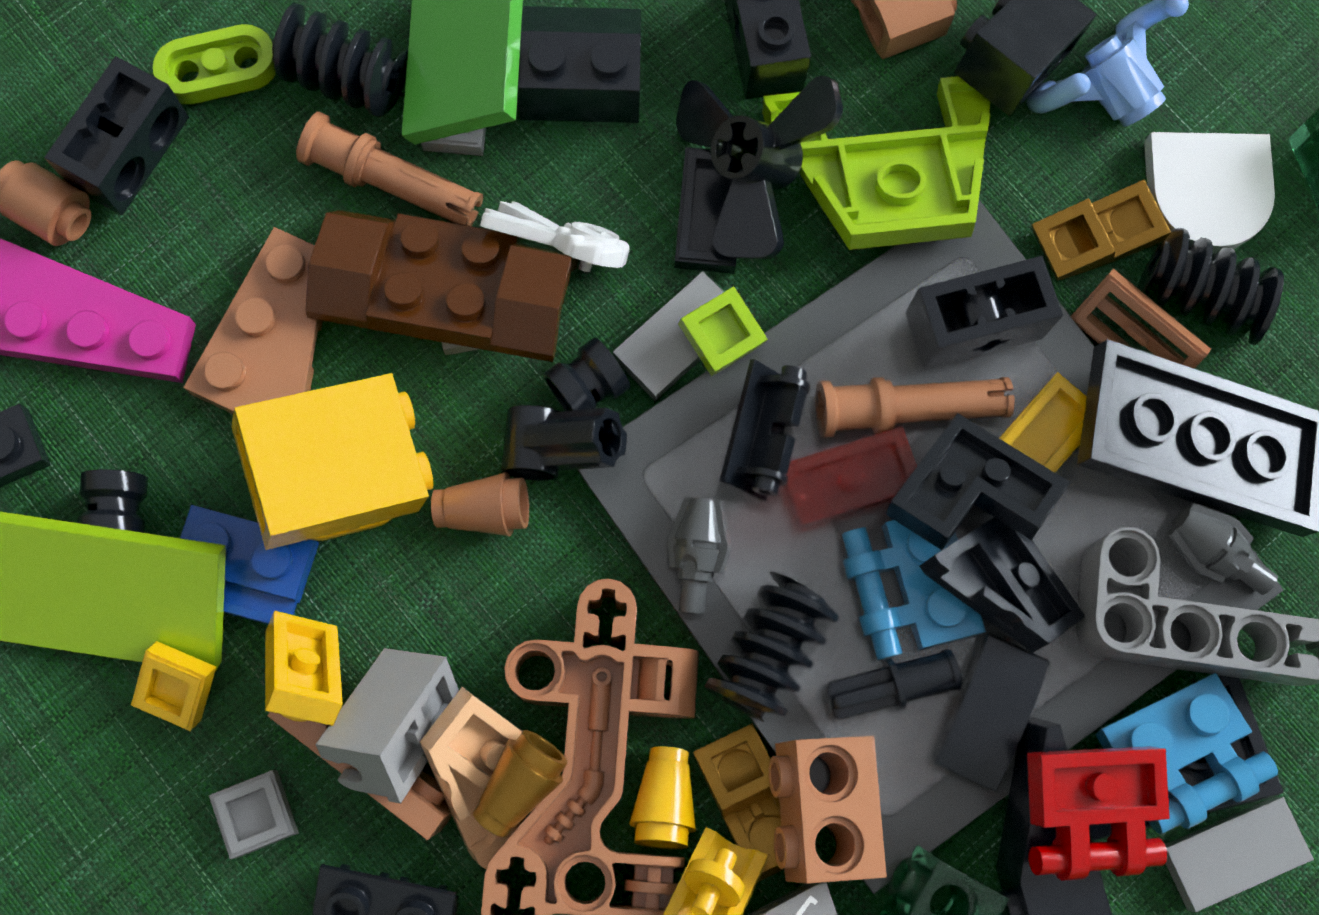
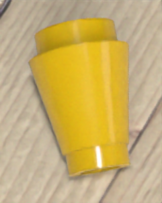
(664, 801)

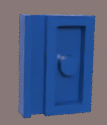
(254, 577)

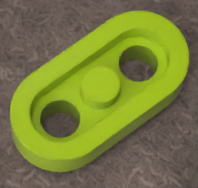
(218, 61)

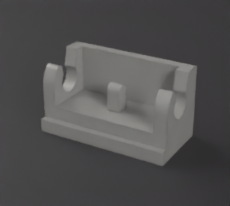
(386, 720)

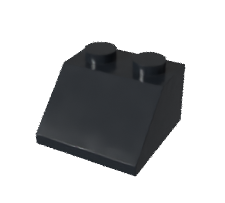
(579, 64)

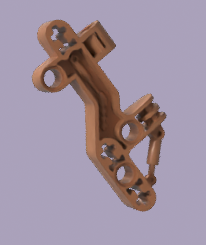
(600, 692)

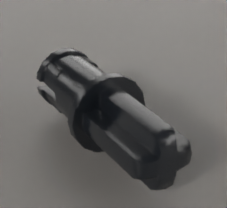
(893, 684)

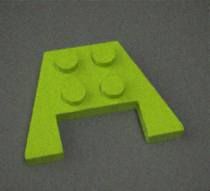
(904, 182)

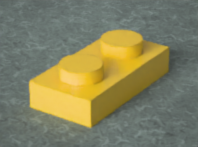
(302, 669)

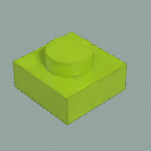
(722, 331)

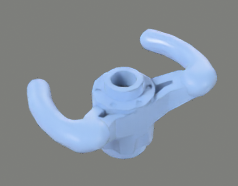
(1116, 70)

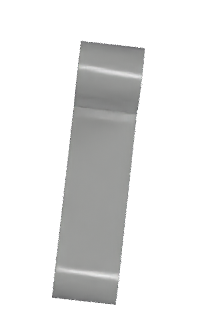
(1211, 626)

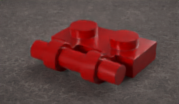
(1098, 788)

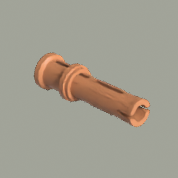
(364, 162)
(883, 405)

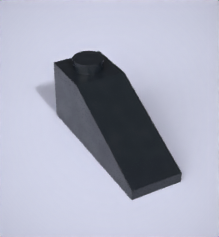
(1026, 891)

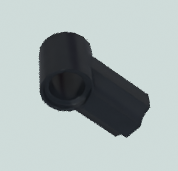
(550, 441)

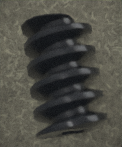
(336, 65)
(1215, 283)
(772, 648)

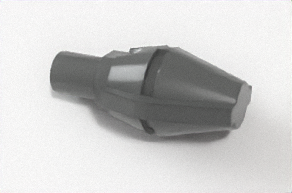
(698, 548)
(1219, 548)

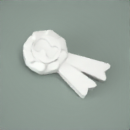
(578, 240)

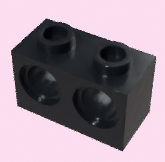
(118, 135)

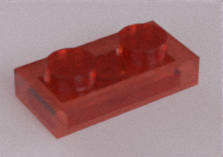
(849, 477)

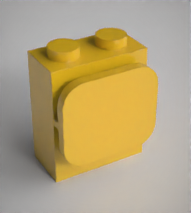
(331, 460)

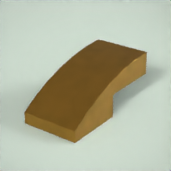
(1101, 230)
(739, 782)

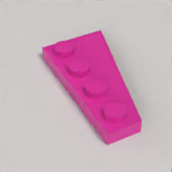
(85, 322)

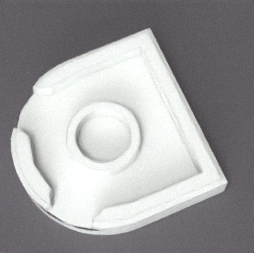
(1212, 184)

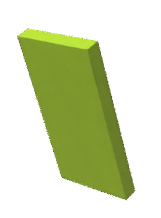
(109, 589)

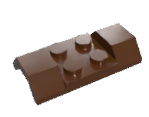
(438, 283)

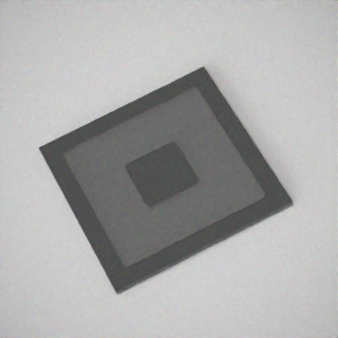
(849, 338)

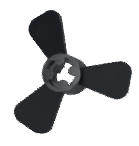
(756, 157)

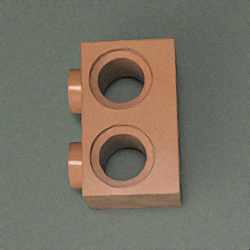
(846, 807)

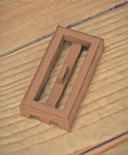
(1146, 309)

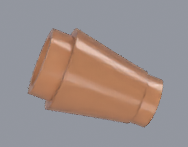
(483, 505)

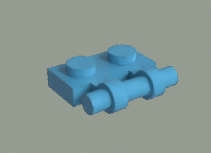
(928, 608)
(1194, 726)

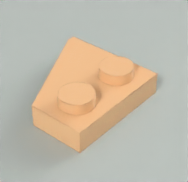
(463, 755)

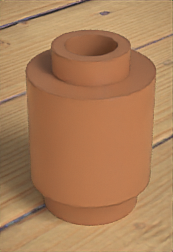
(43, 203)

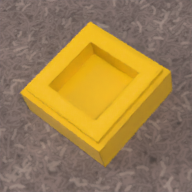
(173, 685)

